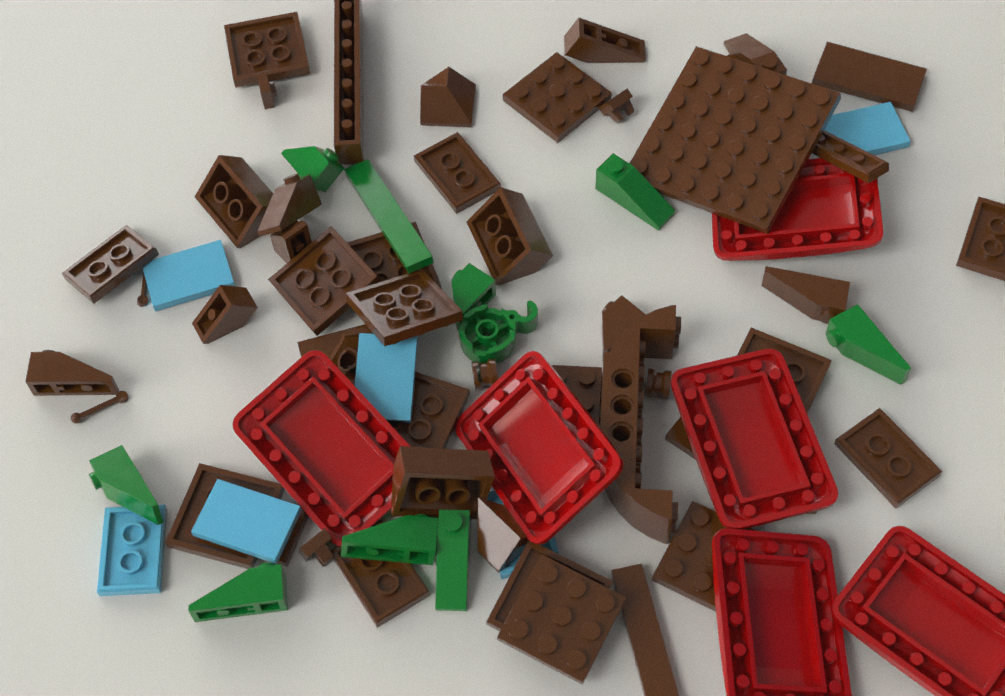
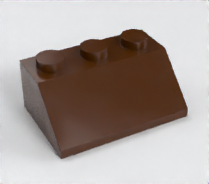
(235, 198)
(509, 237)
(439, 480)

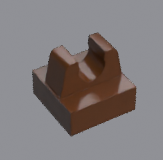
(618, 103)
(318, 548)

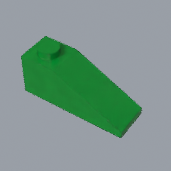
(632, 191)
(864, 343)
(123, 484)
(399, 540)
(453, 560)
(249, 593)

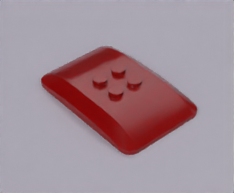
(822, 216)
(753, 439)
(324, 445)
(541, 447)
(777, 615)
(927, 616)

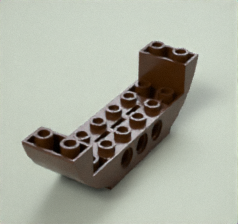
(622, 421)

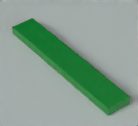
(389, 216)

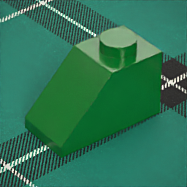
(317, 162)
(472, 289)

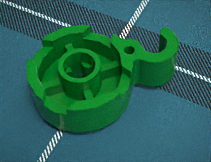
(500, 328)

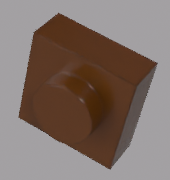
(267, 90)

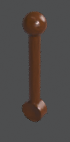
(143, 300)
(121, 397)

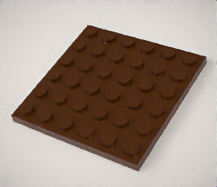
(734, 138)

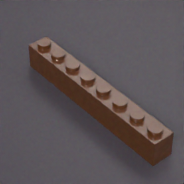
(348, 81)

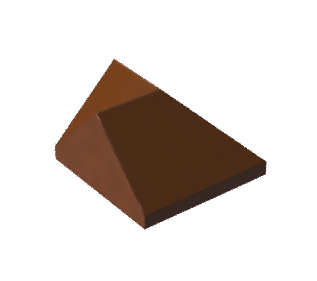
(447, 100)

